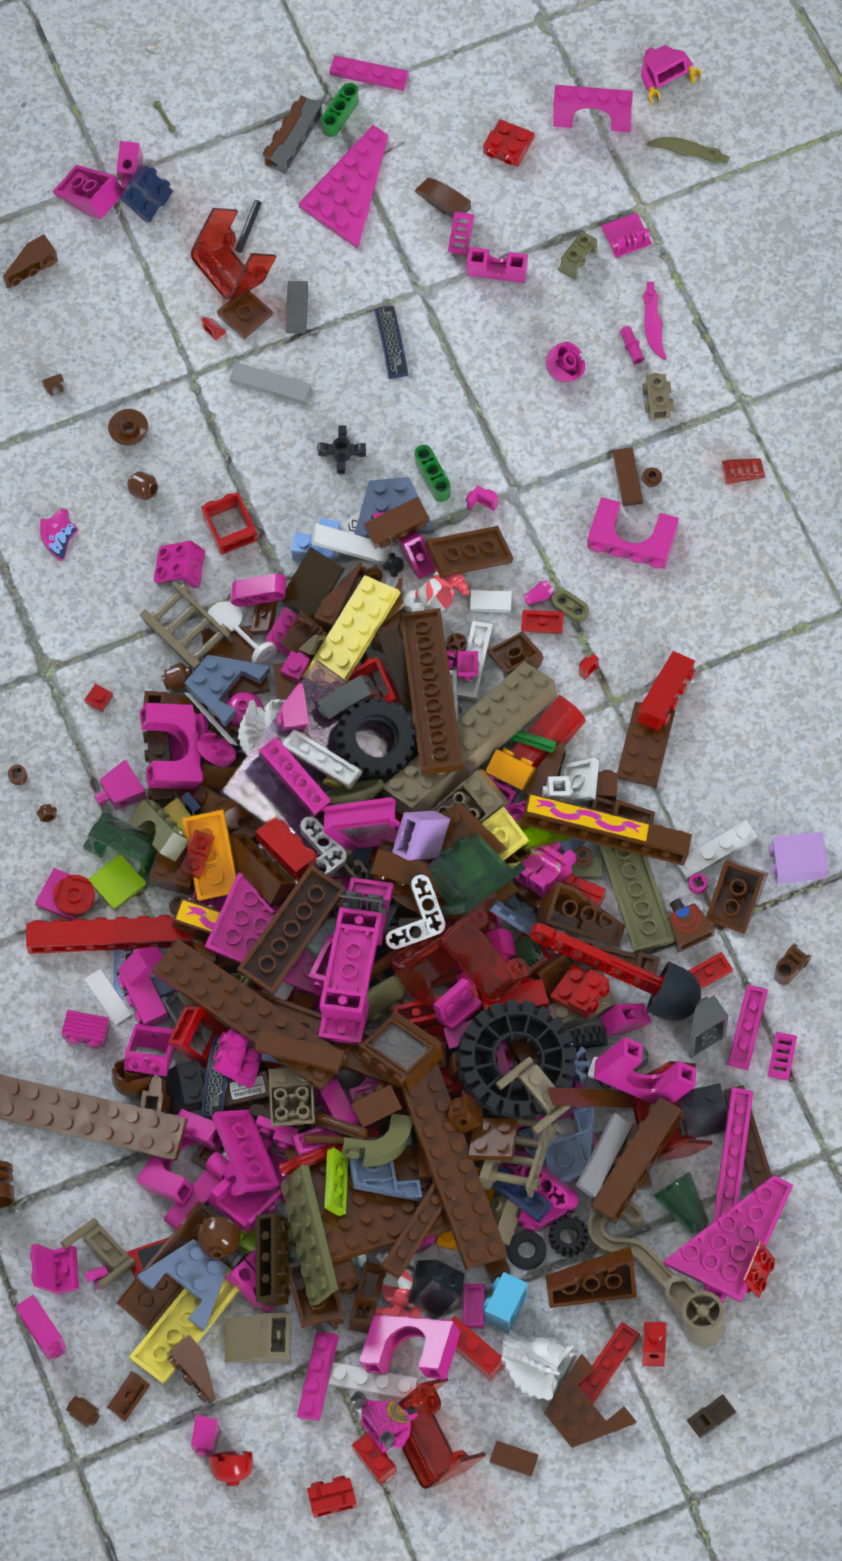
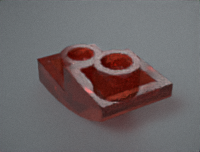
(197, 854)

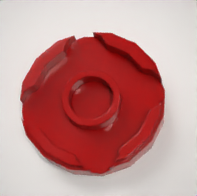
(74, 895)

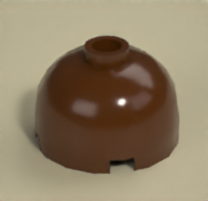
(129, 1083)
(218, 1237)

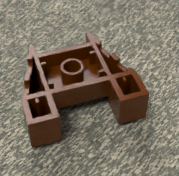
(337, 599)

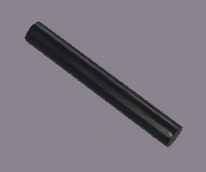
(248, 226)

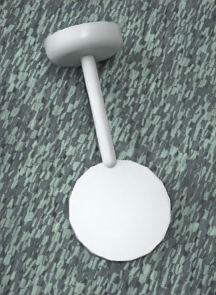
(232, 617)

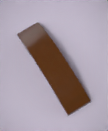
(642, 960)

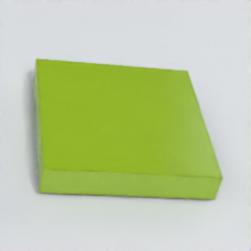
(117, 882)

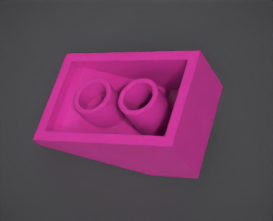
(89, 191)

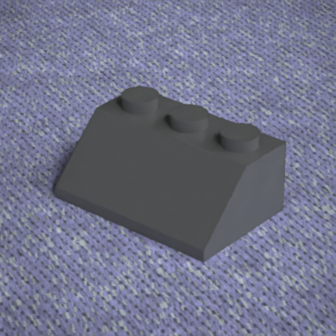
(708, 1025)

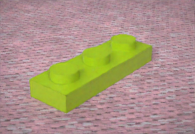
(336, 1182)

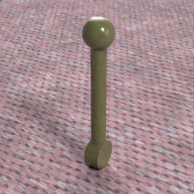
(157, 105)

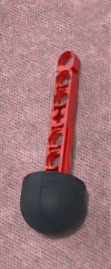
(672, 993)

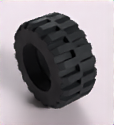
(393, 720)

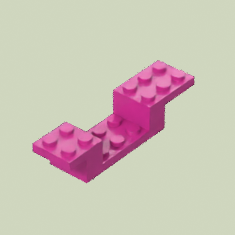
(350, 966)

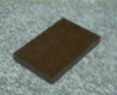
(312, 582)

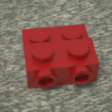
(508, 143)
(581, 991)

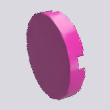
(216, 750)

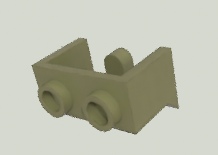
(576, 254)

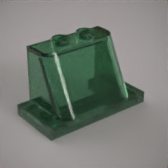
(124, 838)
(470, 873)

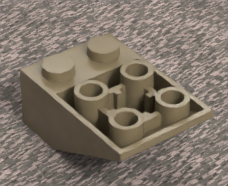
(477, 794)
(290, 1098)
(258, 1338)

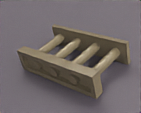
(180, 646)
(490, 1172)

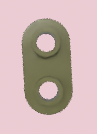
(571, 605)

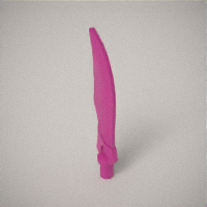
(652, 321)

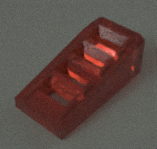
(736, 477)

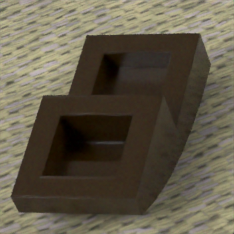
(711, 1416)

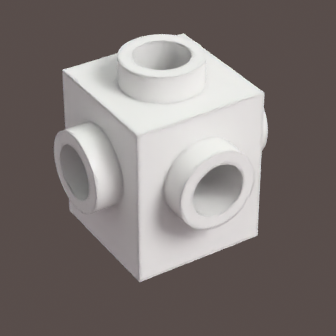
(558, 788)

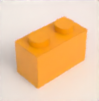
(511, 769)

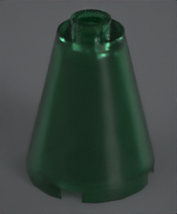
(684, 1203)

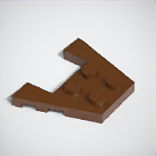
(463, 824)
(576, 1415)

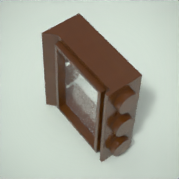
(401, 1051)

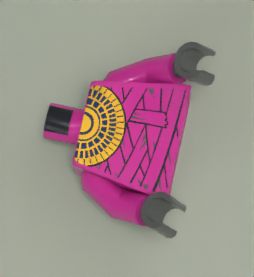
(385, 1421)

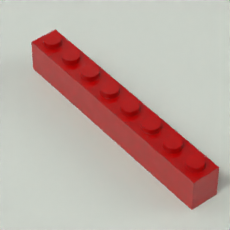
(103, 934)

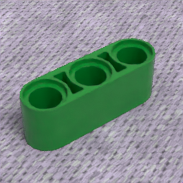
(341, 101)
(435, 481)

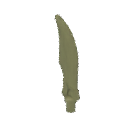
(689, 148)

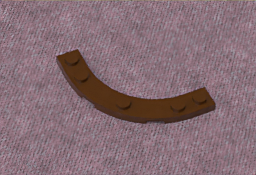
(404, 897)

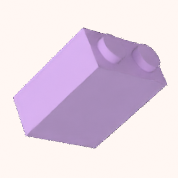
(421, 835)
(798, 857)

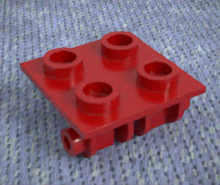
(759, 1270)

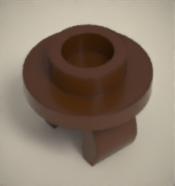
(373, 572)

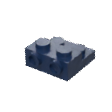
(146, 192)

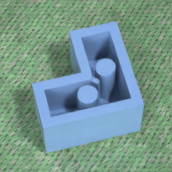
(302, 542)

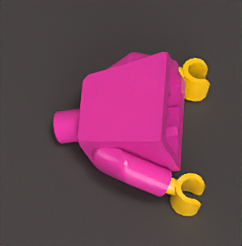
(664, 66)

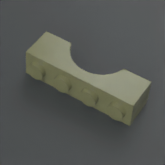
(168, 838)

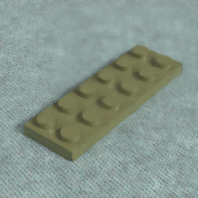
(637, 899)
(309, 1235)

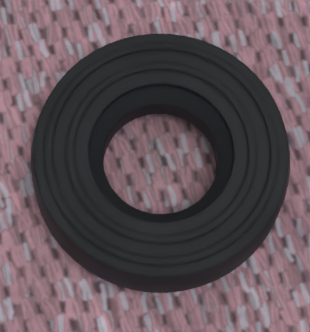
(526, 1263)

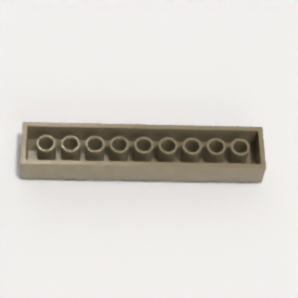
(480, 733)

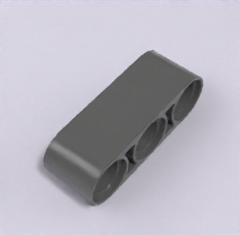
(296, 306)

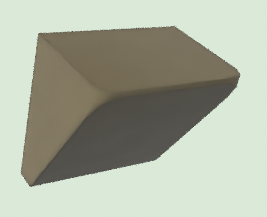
(313, 644)

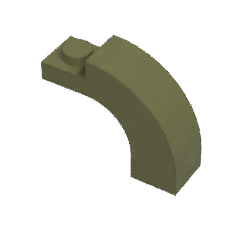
(383, 1149)

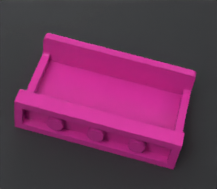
(294, 777)
(247, 1206)

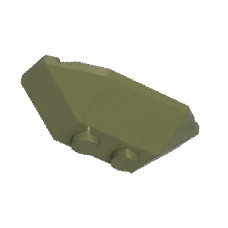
(383, 998)

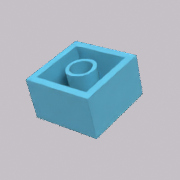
(505, 1302)

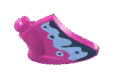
(57, 533)

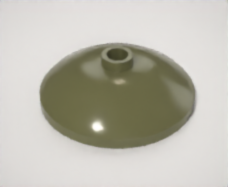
(360, 791)

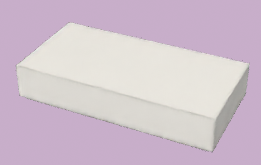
(490, 601)

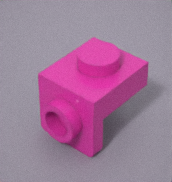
(482, 496)
(467, 664)
(295, 666)

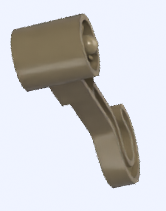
(699, 1310)

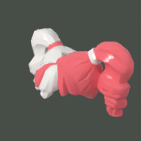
(435, 593)
(398, 1290)

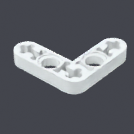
(326, 852)
(423, 924)

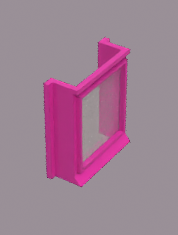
(361, 823)

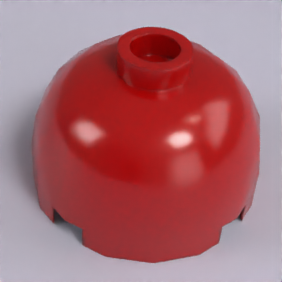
(231, 1466)

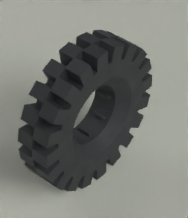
(505, 1022)

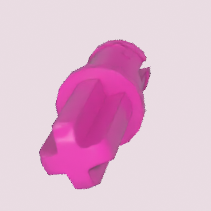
(632, 345)

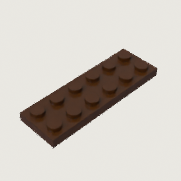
(149, 1305)

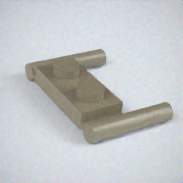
(536, 1083)
(105, 1249)

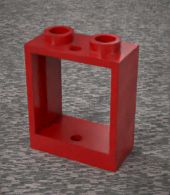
(234, 540)
(371, 666)
(186, 1028)

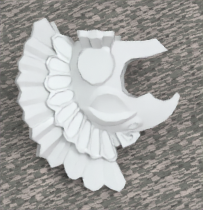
(255, 723)
(535, 1363)

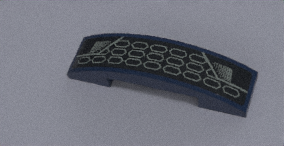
(391, 342)
(214, 1087)

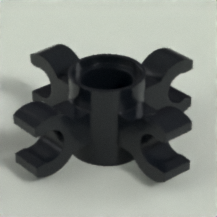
(341, 457)

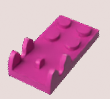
(245, 1153)

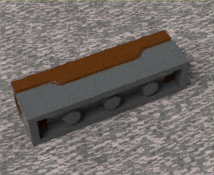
(292, 134)

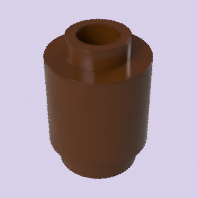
(83, 1411)

